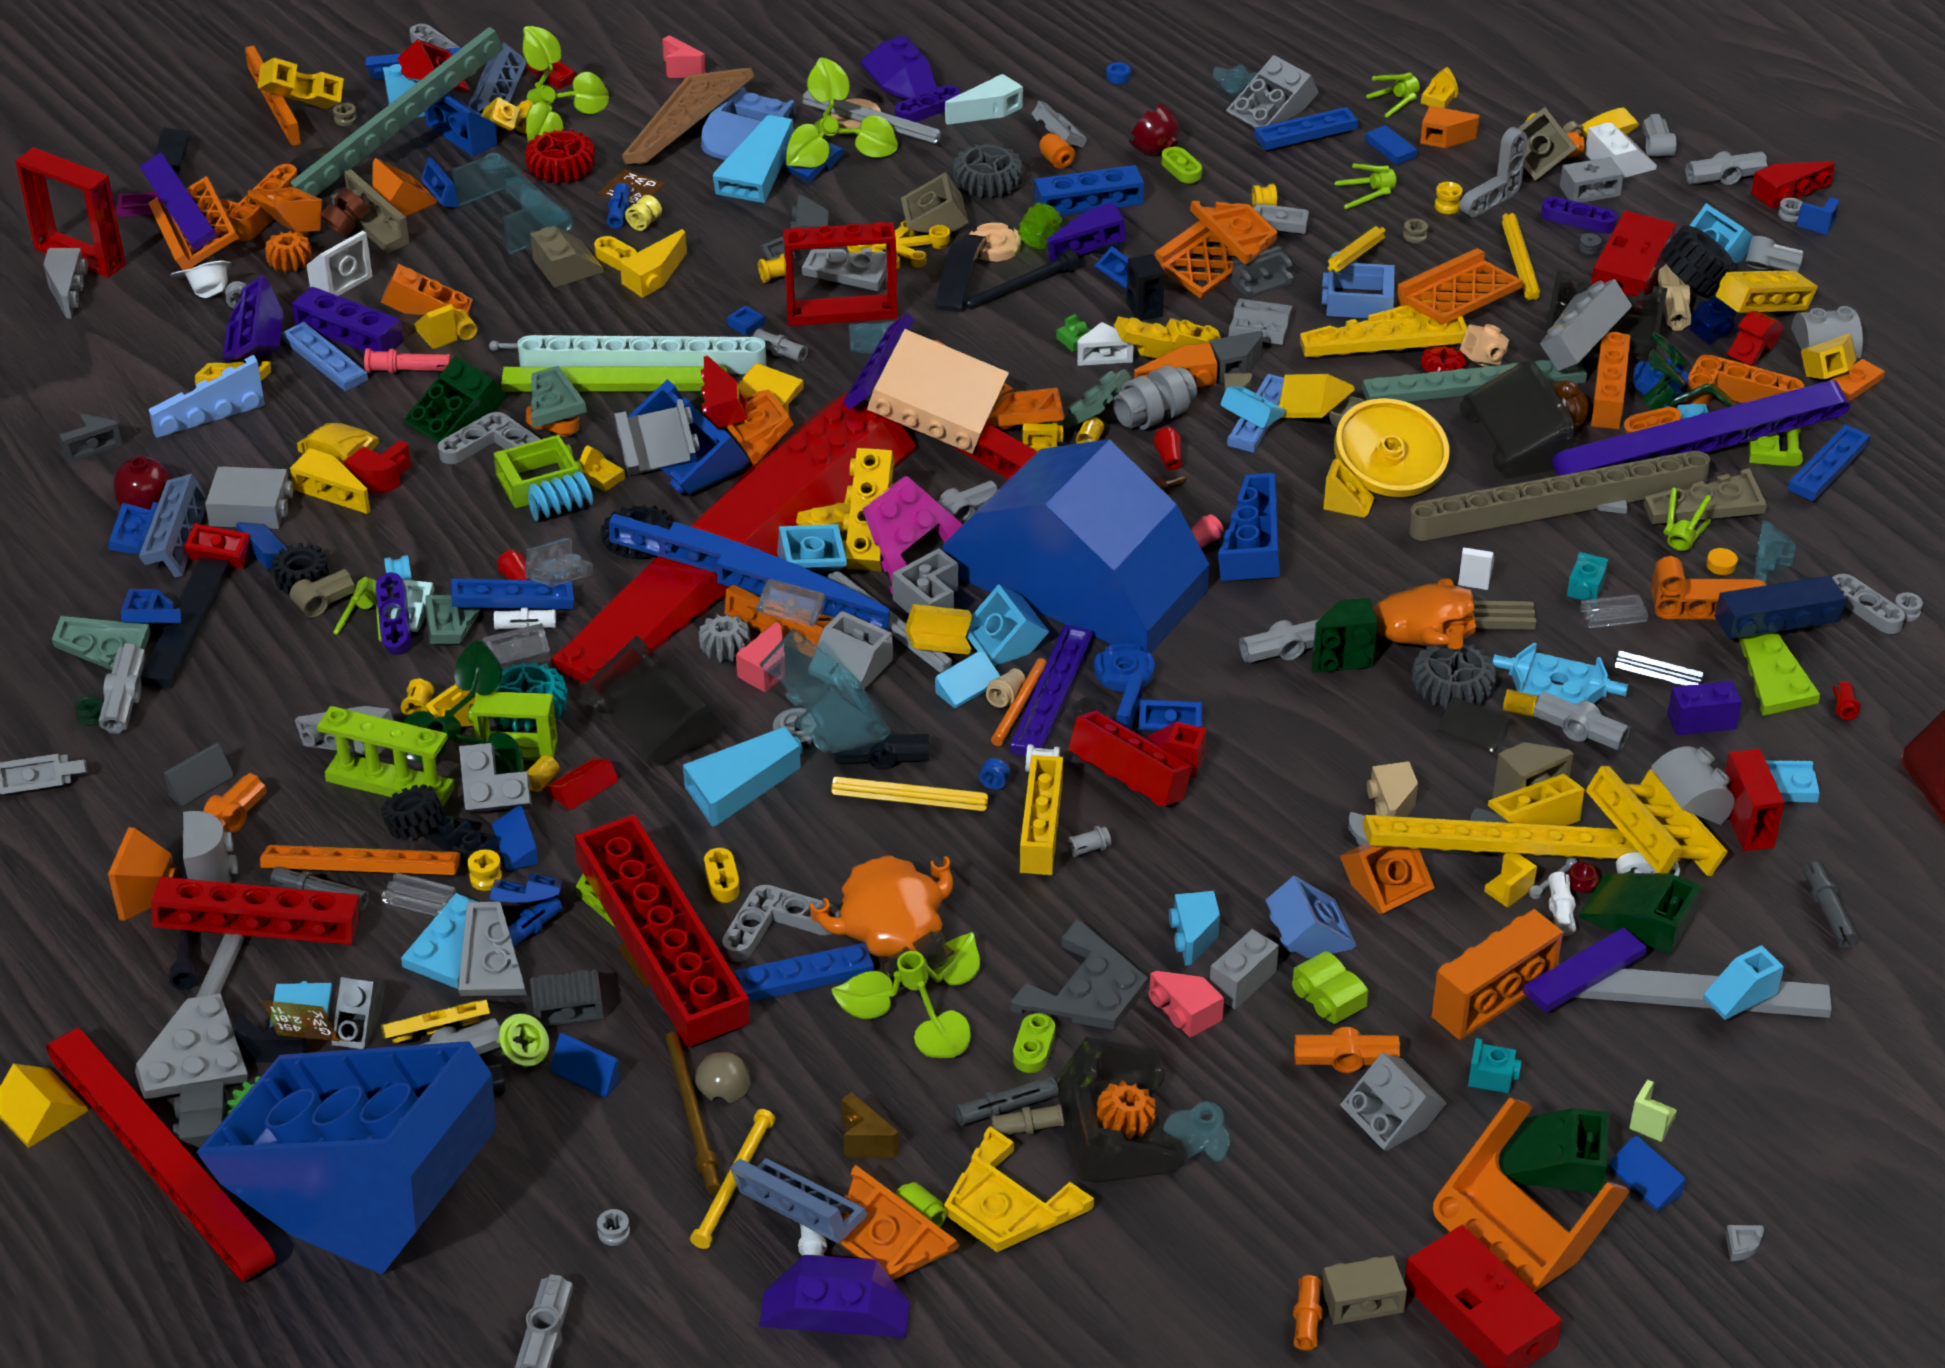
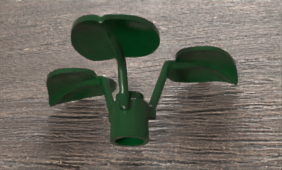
(1662, 392)
(480, 673)

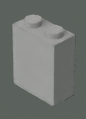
(248, 496)

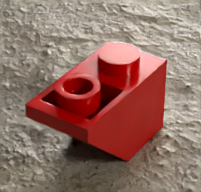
(1184, 742)

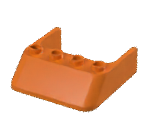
(1510, 1220)

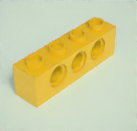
(1766, 291)
(1041, 815)

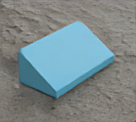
(1251, 406)
(965, 679)

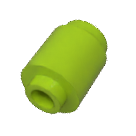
(923, 1202)

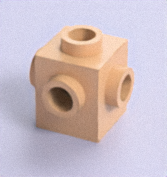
(1484, 344)

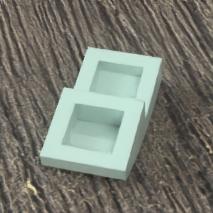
(416, 602)

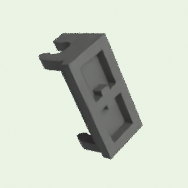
(1262, 273)

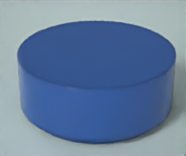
(1118, 73)

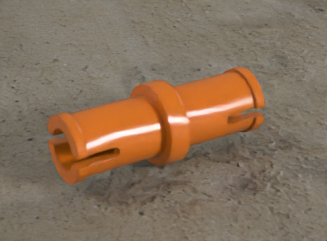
(1307, 1312)

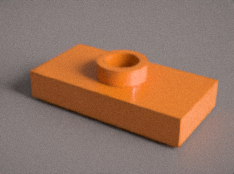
(1859, 379)

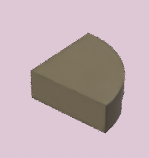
(1237, 379)

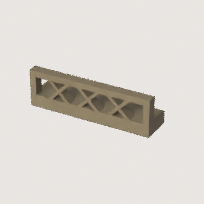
(383, 222)

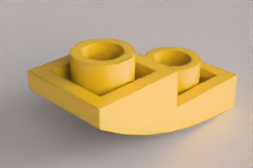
(1619, 117)

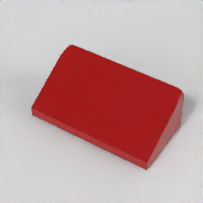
(218, 544)
(583, 782)

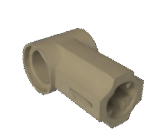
(315, 596)

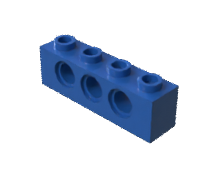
(1090, 189)

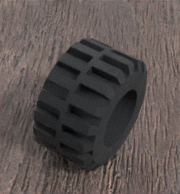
(1697, 259)

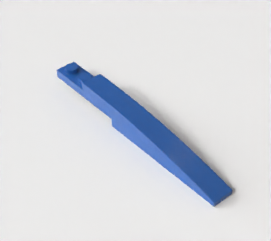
(741, 565)

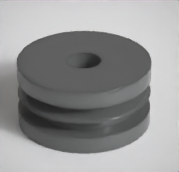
(1590, 243)

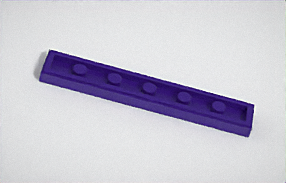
(178, 201)
(876, 363)
(1052, 689)

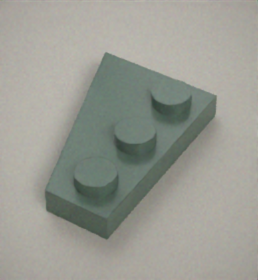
(554, 397)
(1095, 398)
(98, 639)

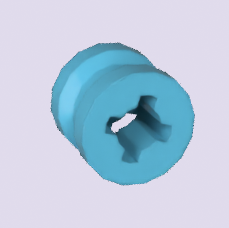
(399, 566)

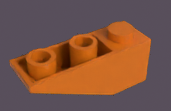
(418, 294)
(1197, 359)

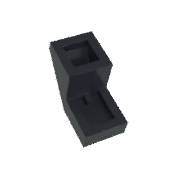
(267, 1045)

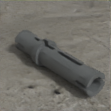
(286, 878)
(1825, 894)
(969, 1111)

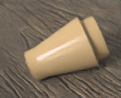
(1004, 689)

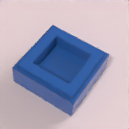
(745, 320)

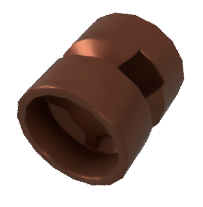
(345, 212)

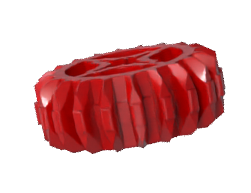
(560, 156)

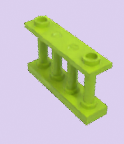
(370, 773)

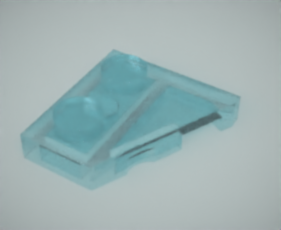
(866, 336)

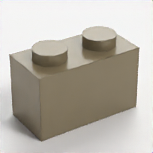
(1363, 1289)

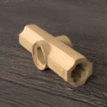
(1677, 300)

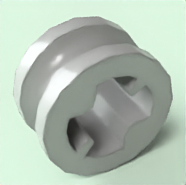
(1789, 209)
(234, 287)
(1910, 604)
(613, 1217)

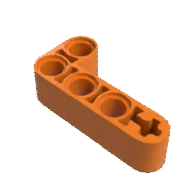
(247, 215)
(1738, 380)
(1689, 598)

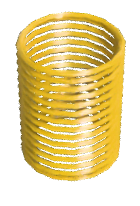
(466, 321)
(1084, 431)
(1519, 699)
(531, 771)

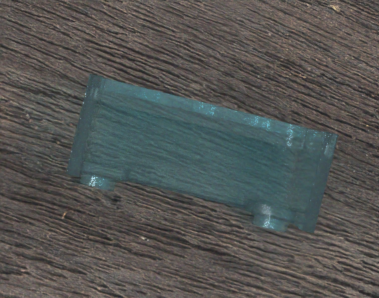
(498, 173)
(837, 705)

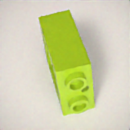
(529, 457)
(518, 705)

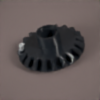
(641, 513)

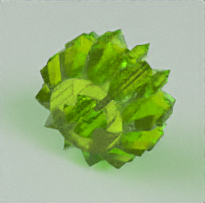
(1039, 225)

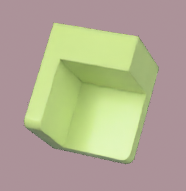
(1651, 1116)

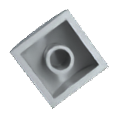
(1822, 325)
(1695, 783)
(207, 848)

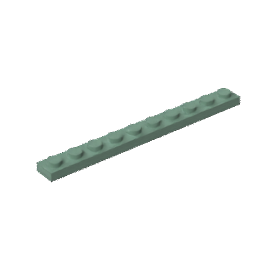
(399, 113)

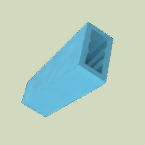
(755, 162)
(741, 773)

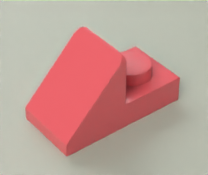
(682, 58)

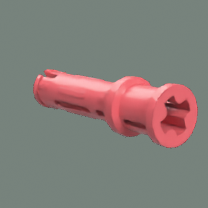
(393, 361)

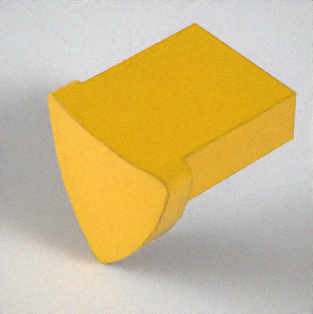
(1441, 89)
(600, 471)

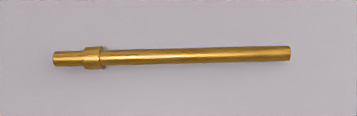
(705, 1158)

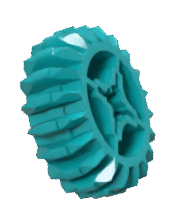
(532, 679)

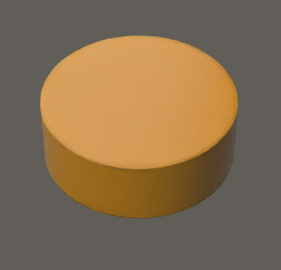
(1721, 561)

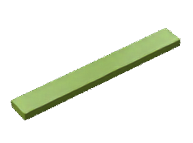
(611, 378)

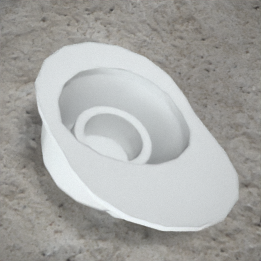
(206, 278)

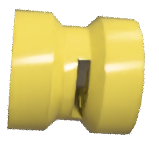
(643, 212)

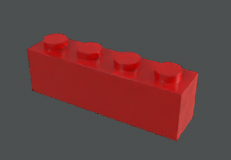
(1130, 758)

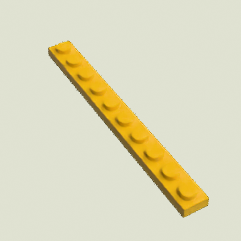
(1496, 837)

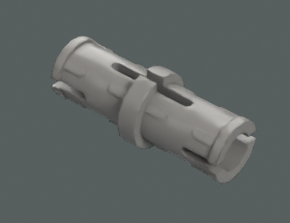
(787, 348)

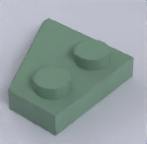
(448, 623)

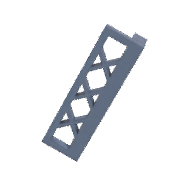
(493, 76)
(171, 519)
(801, 1204)

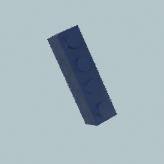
(1780, 607)

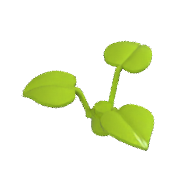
(540, 52)
(808, 142)
(941, 1037)

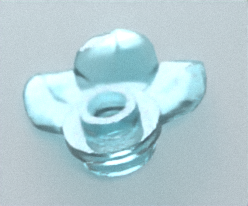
(1235, 79)
(1198, 1133)

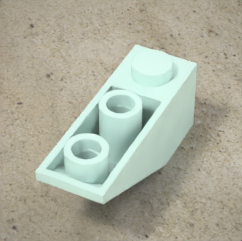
(986, 101)

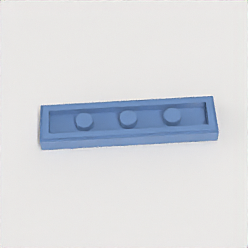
(324, 356)
(1246, 434)

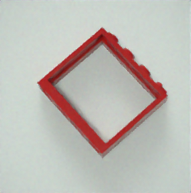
(107, 253)
(842, 308)

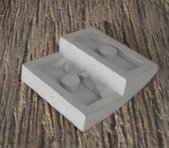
(1261, 316)

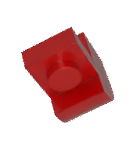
(1755, 335)
(378, 471)

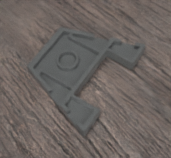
(1096, 993)

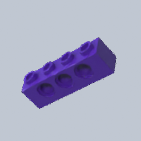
(347, 321)

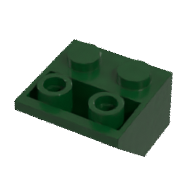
(1345, 637)

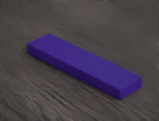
(1584, 970)

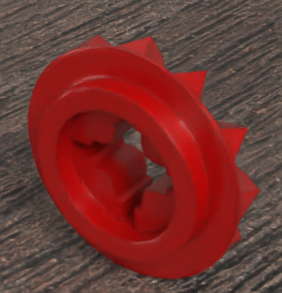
(1432, 357)

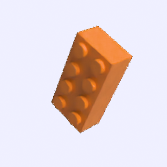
(1494, 973)

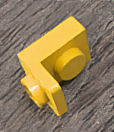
(502, 113)
(1042, 435)

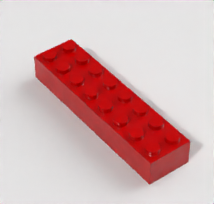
(662, 930)

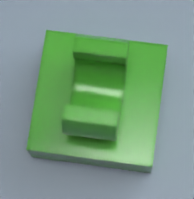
(1071, 332)

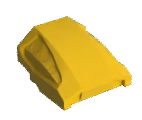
(338, 440)

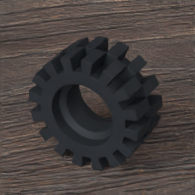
(306, 558)
(412, 812)

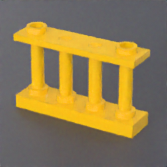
(1652, 821)

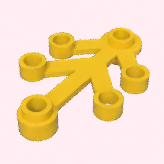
(938, 236)

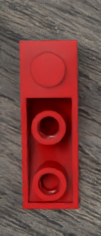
(1791, 181)
(722, 396)

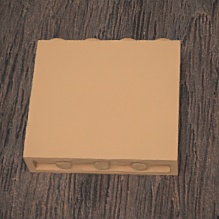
(937, 391)

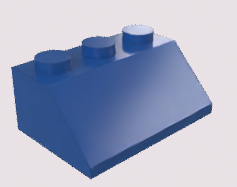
(461, 125)

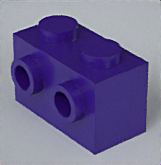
(1704, 708)

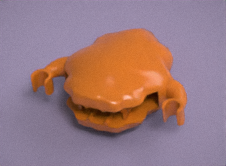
(1427, 615)
(888, 904)

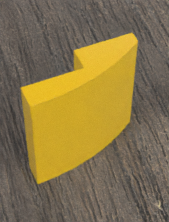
(781, 385)

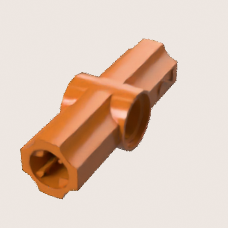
(236, 802)
(1343, 1049)

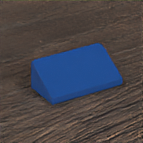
(439, 184)
(1114, 266)
(262, 542)
(1160, 713)
(515, 840)
(585, 1065)
(1647, 1173)

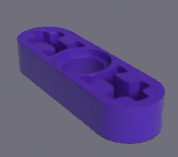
(915, 108)
(1593, 218)
(402, 622)

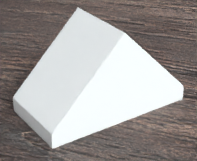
(1103, 346)
(1476, 568)

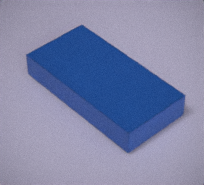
(1391, 145)
(1130, 701)

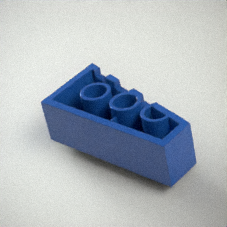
(1253, 535)

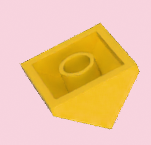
(1312, 395)
(36, 1103)

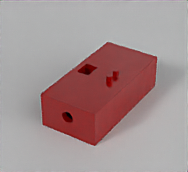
(1634, 253)
(1482, 1301)

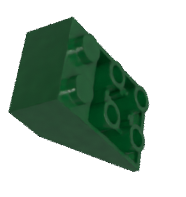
(454, 401)
(1648, 905)
(1559, 1150)

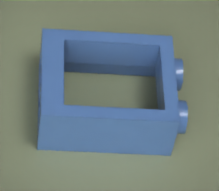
(1358, 277)

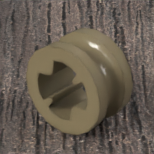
(345, 114)
(1415, 230)

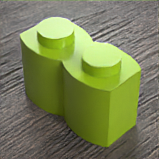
(1329, 987)

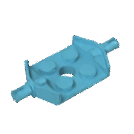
(1536, 672)

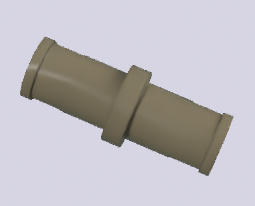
(1028, 1120)

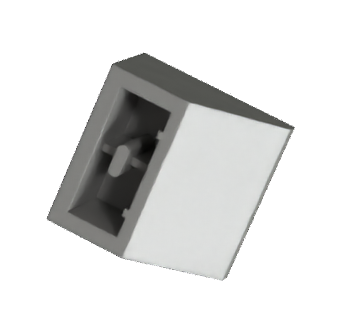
(857, 646)
(1392, 1102)

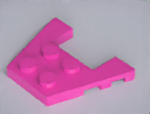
(902, 517)

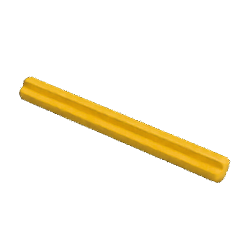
(1356, 249)
(1520, 256)
(909, 793)

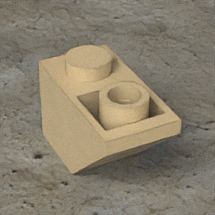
(1393, 789)

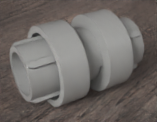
(1151, 398)

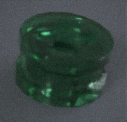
(85, 705)

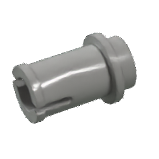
(1090, 841)

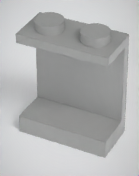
(657, 439)

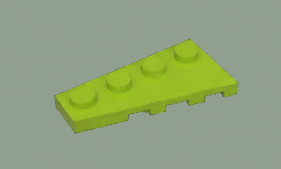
(1777, 674)

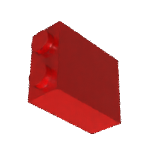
(1756, 800)

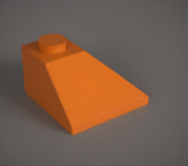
(400, 188)
(290, 208)
(137, 872)
(1387, 874)

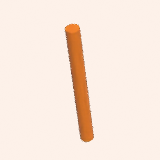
(1019, 702)

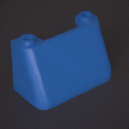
(718, 452)

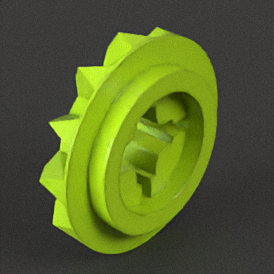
(530, 1030)

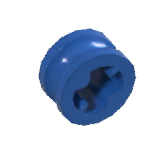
(994, 773)

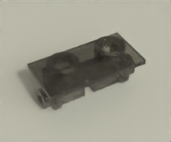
(932, 949)

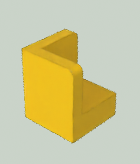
(1514, 881)

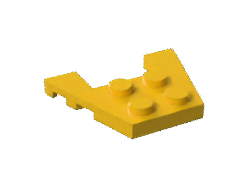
(999, 1208)

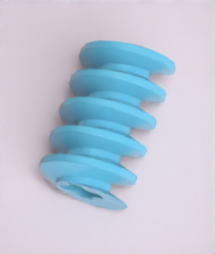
(559, 494)

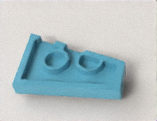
(440, 945)

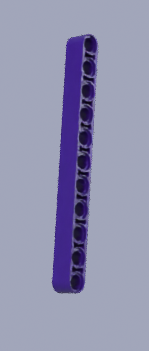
(1711, 429)

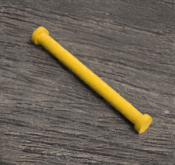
(702, 1237)

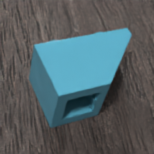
(1196, 923)
(1745, 983)

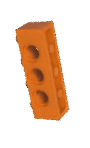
(1610, 380)

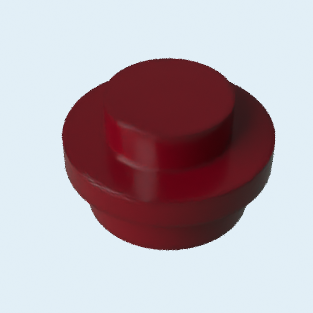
(1583, 877)

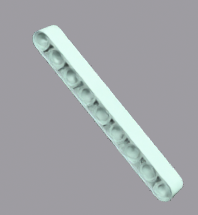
(566, 351)

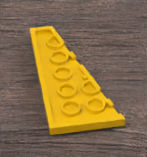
(1384, 330)

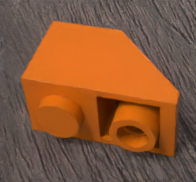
(1448, 127)

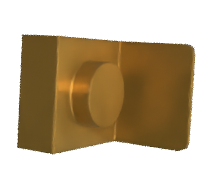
(866, 1132)

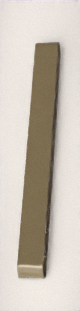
(1555, 495)

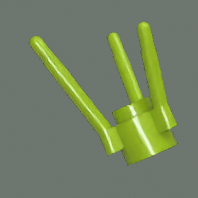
(1405, 87)
(1382, 180)
(1683, 533)
(363, 597)

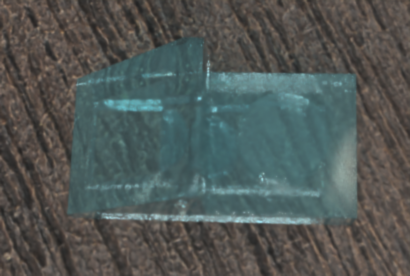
(1772, 549)

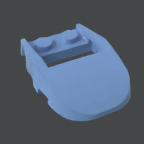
(726, 130)

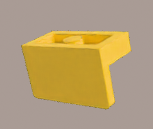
(938, 629)

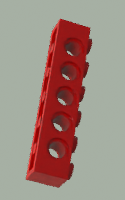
(255, 910)

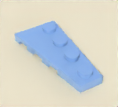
(225, 396)

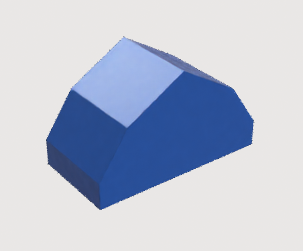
(1087, 545)
(356, 1143)

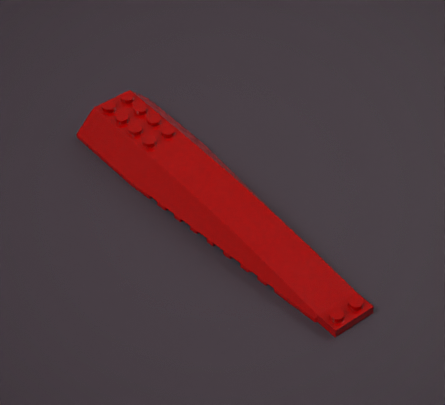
(796, 475)

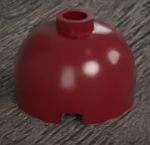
(1156, 131)
(140, 482)

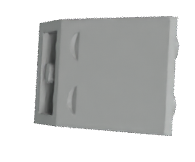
(1274, 94)

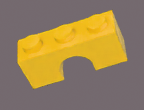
(314, 89)

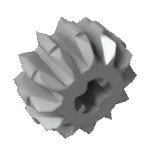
(723, 637)

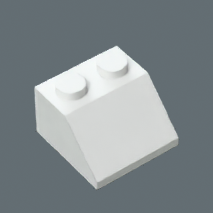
(1610, 141)
(341, 266)

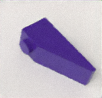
(1089, 231)

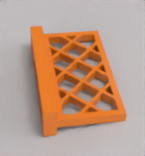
(176, 240)
(1194, 241)
(1455, 277)
(743, 604)

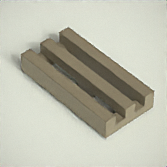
(1504, 615)

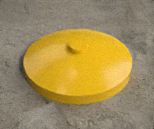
(1392, 447)

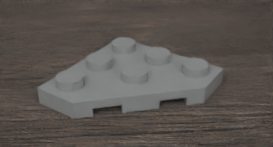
(192, 1050)

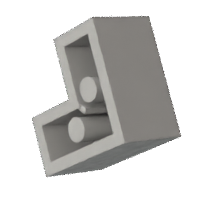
(926, 581)
(486, 789)

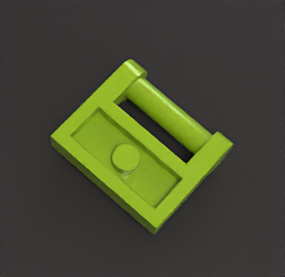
(1767, 451)

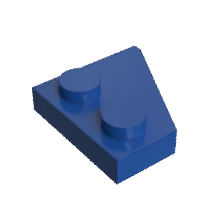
(148, 606)

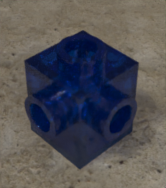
(1712, 320)

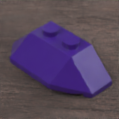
(899, 68)
(254, 323)
(836, 1298)

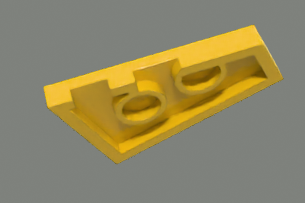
(433, 1021)

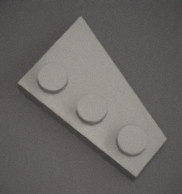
(856, 269)
(488, 954)

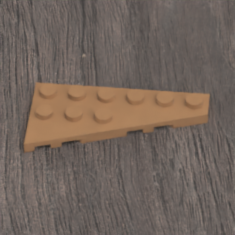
(684, 108)

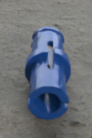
(616, 212)
(546, 908)

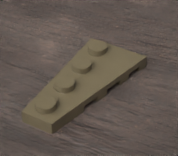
(1728, 495)

